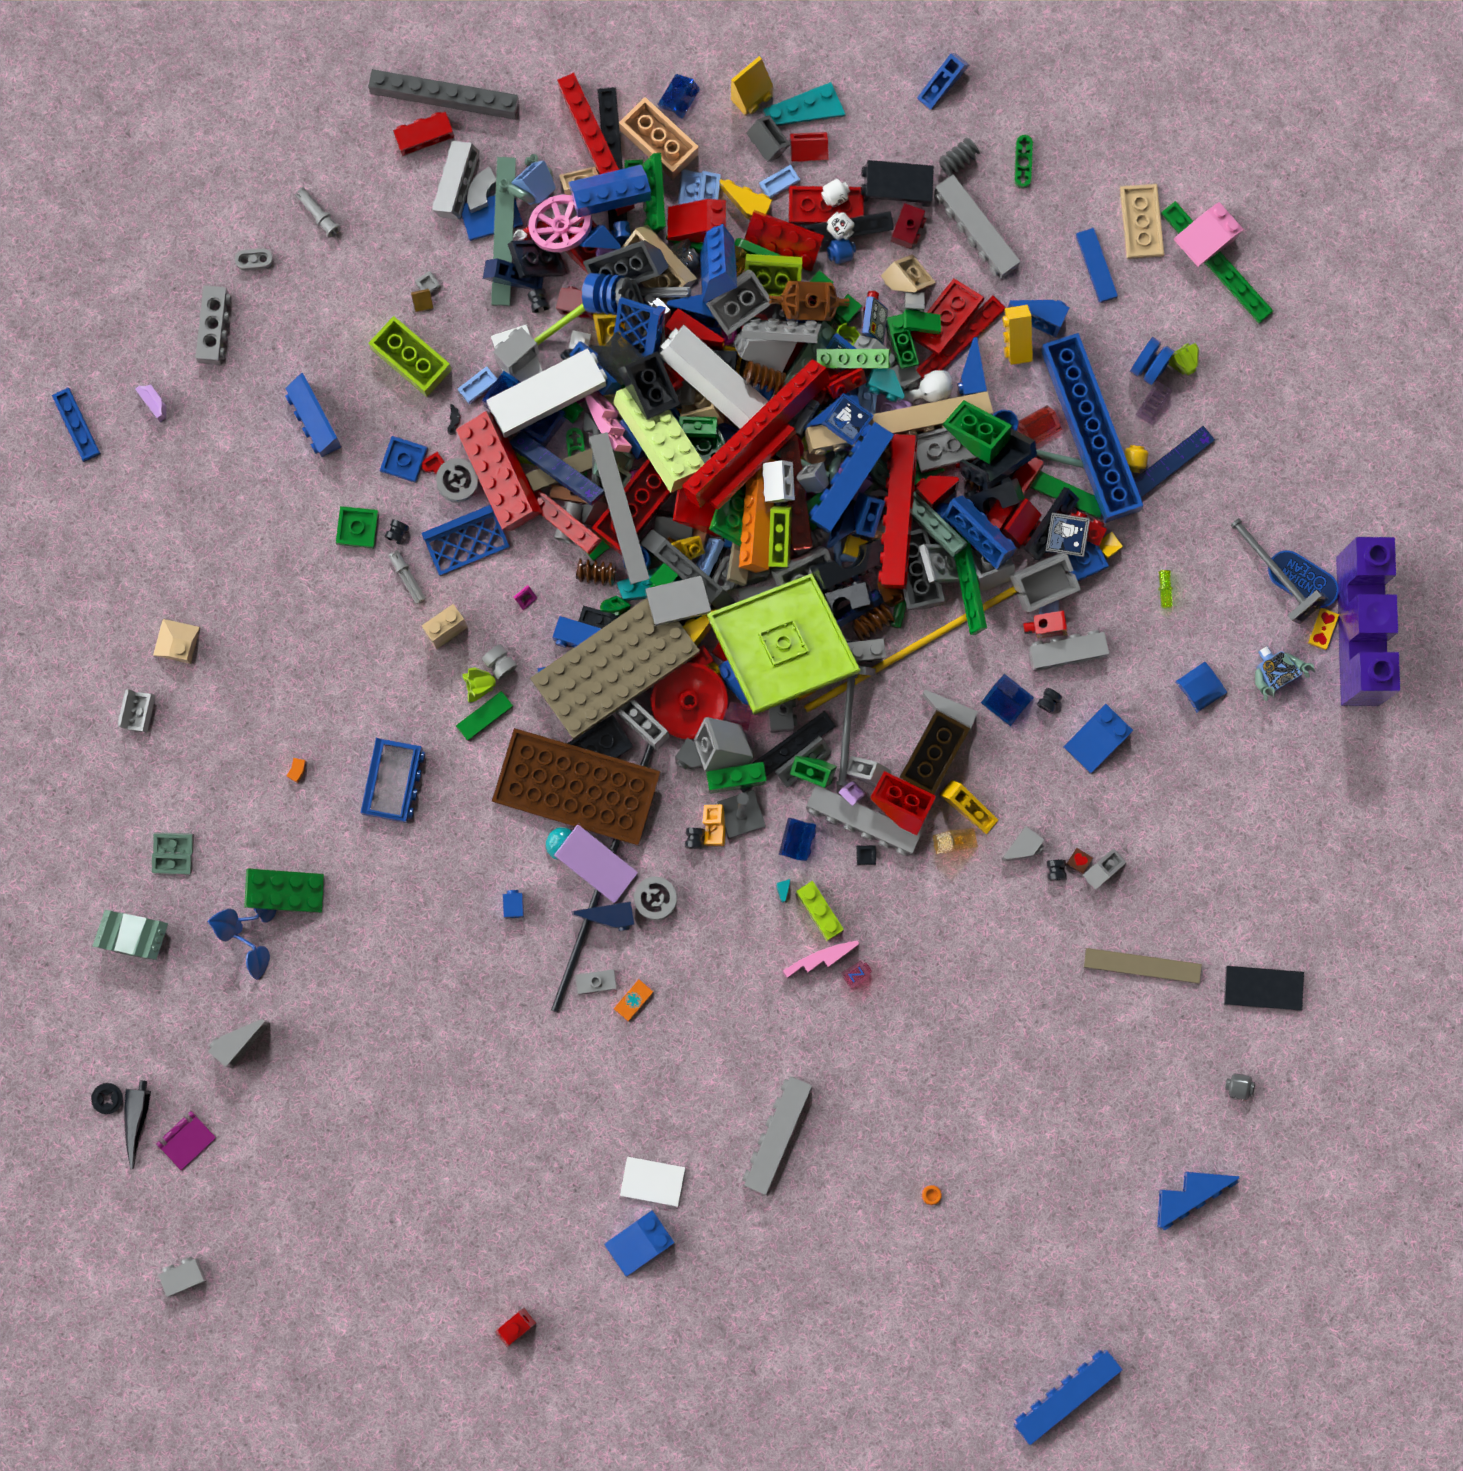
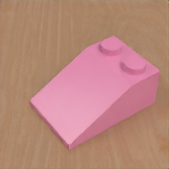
(1208, 234)

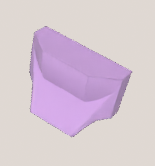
(153, 401)

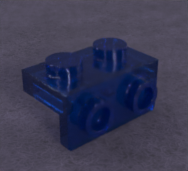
(679, 95)
(797, 839)

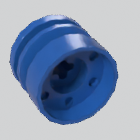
(599, 293)

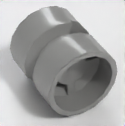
(499, 662)

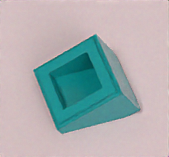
(782, 888)

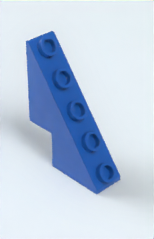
(1196, 1189)

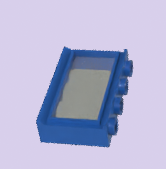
(392, 780)

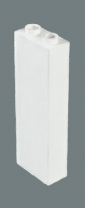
(711, 376)
(547, 392)

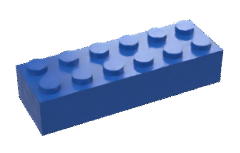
(851, 477)

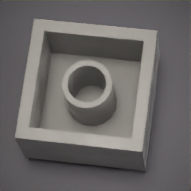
(515, 351)

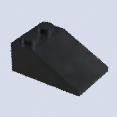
(649, 385)

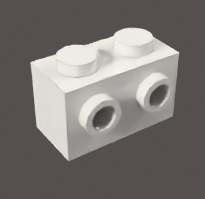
(778, 481)

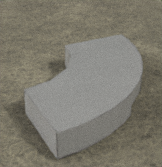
(479, 189)

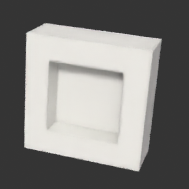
(579, 336)

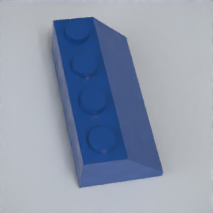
(610, 190)
(717, 263)
(312, 415)
(979, 531)

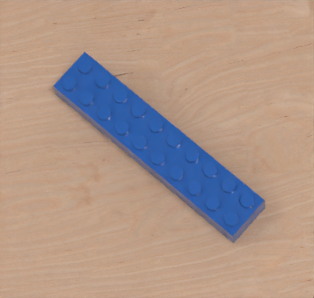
(1091, 428)

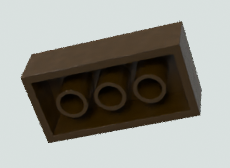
(935, 751)

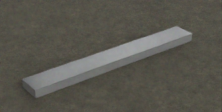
(619, 508)

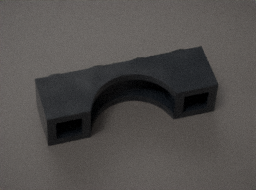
(830, 573)

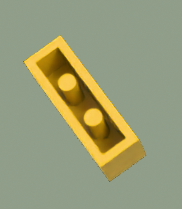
(1018, 334)

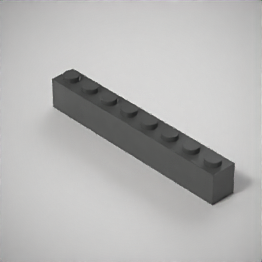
(443, 94)

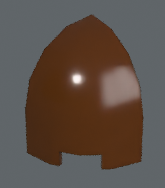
(891, 595)

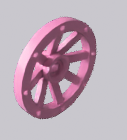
(561, 225)

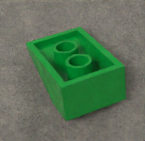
(978, 431)

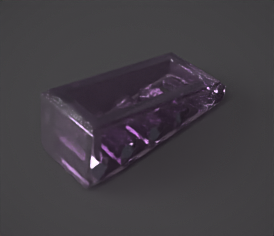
(1161, 388)

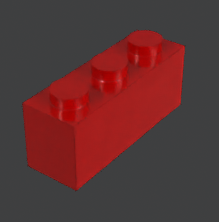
(423, 133)

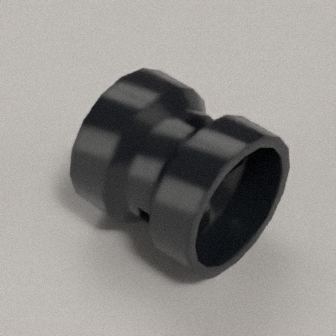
(538, 300)
(397, 531)
(1049, 700)
(694, 838)
(1056, 870)

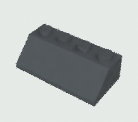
(637, 261)
(919, 592)

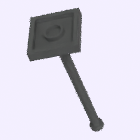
(1307, 605)
(847, 722)
(742, 814)

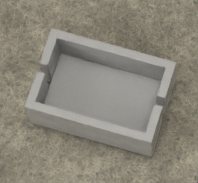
(1045, 582)

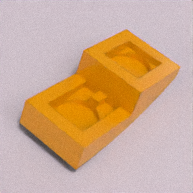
(714, 825)

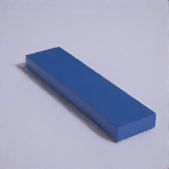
(1096, 265)
(76, 424)

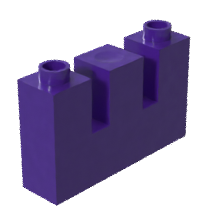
(1367, 622)

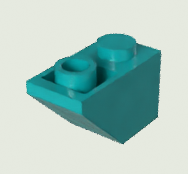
(885, 382)

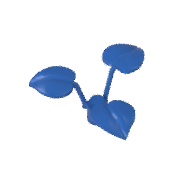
(228, 925)

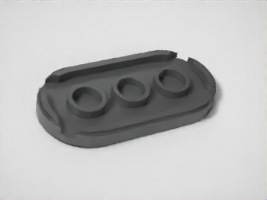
(629, 289)

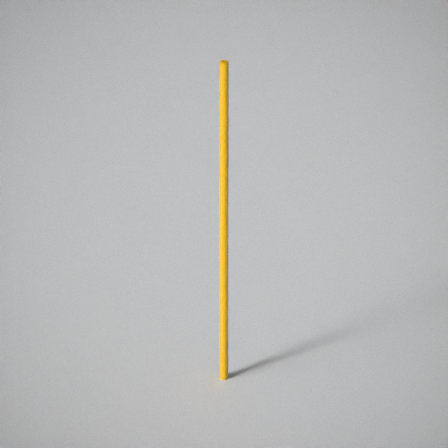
(908, 650)

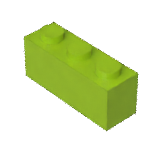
(780, 536)
(819, 911)

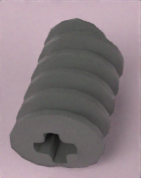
(958, 155)

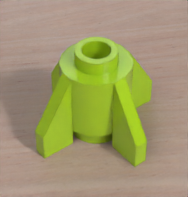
(1185, 359)
(478, 683)

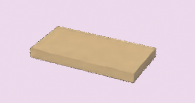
(1141, 221)

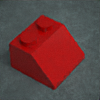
(936, 489)
(1022, 523)

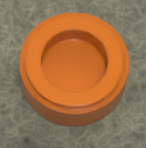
(931, 1195)

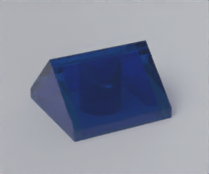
(1007, 699)

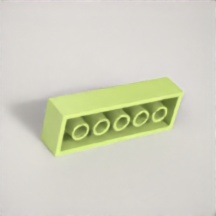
(661, 441)

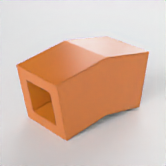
(297, 769)

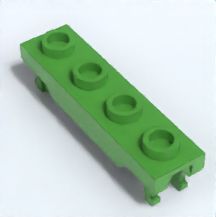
(854, 358)

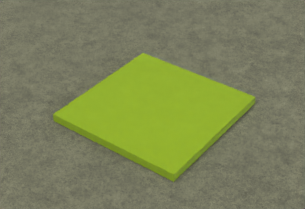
(783, 643)

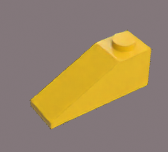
(968, 806)

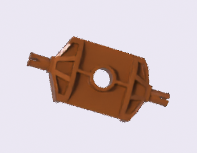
(795, 300)

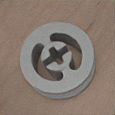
(449, 467)
(643, 887)

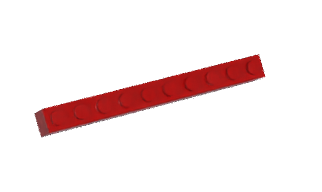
(756, 433)

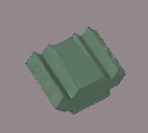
(130, 935)

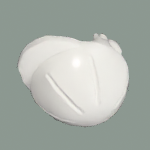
(933, 388)

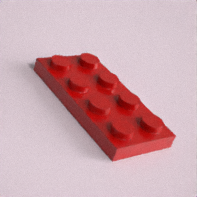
(809, 207)
(784, 238)
(956, 307)

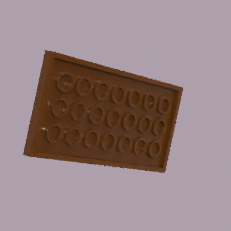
(576, 786)

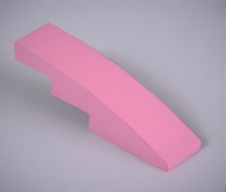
(605, 419)
(828, 956)

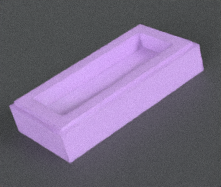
(852, 793)

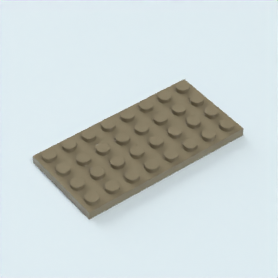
(612, 668)

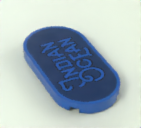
(1304, 575)

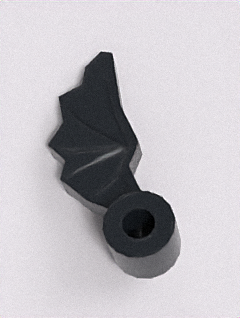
(454, 417)

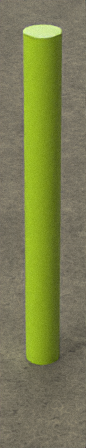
(560, 324)

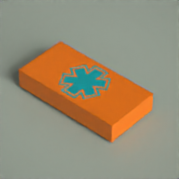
(633, 1000)

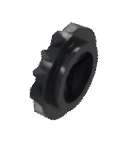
(97, 1098)

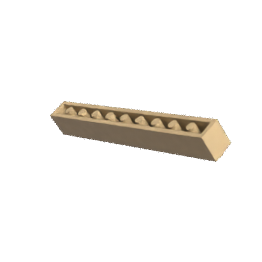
(900, 421)

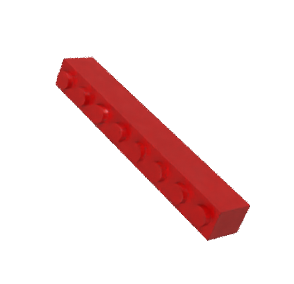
(589, 128)
(899, 511)

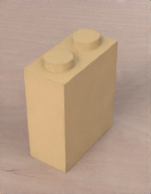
(444, 626)

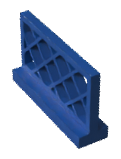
(654, 329)
(463, 523)

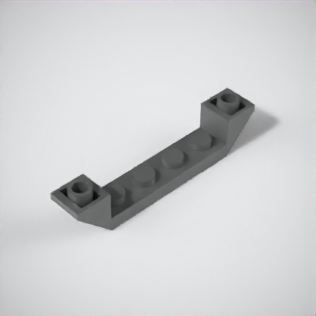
(592, 513)
(685, 568)

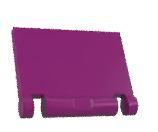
(186, 1141)

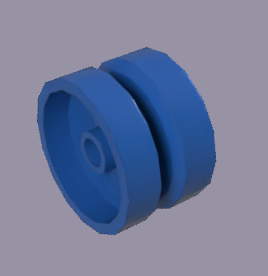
(1152, 361)

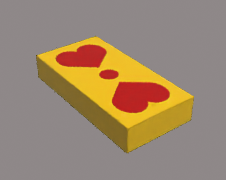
(1323, 628)

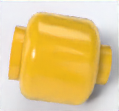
(1136, 457)

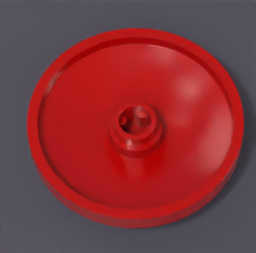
(687, 698)

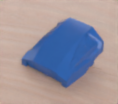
(1201, 686)

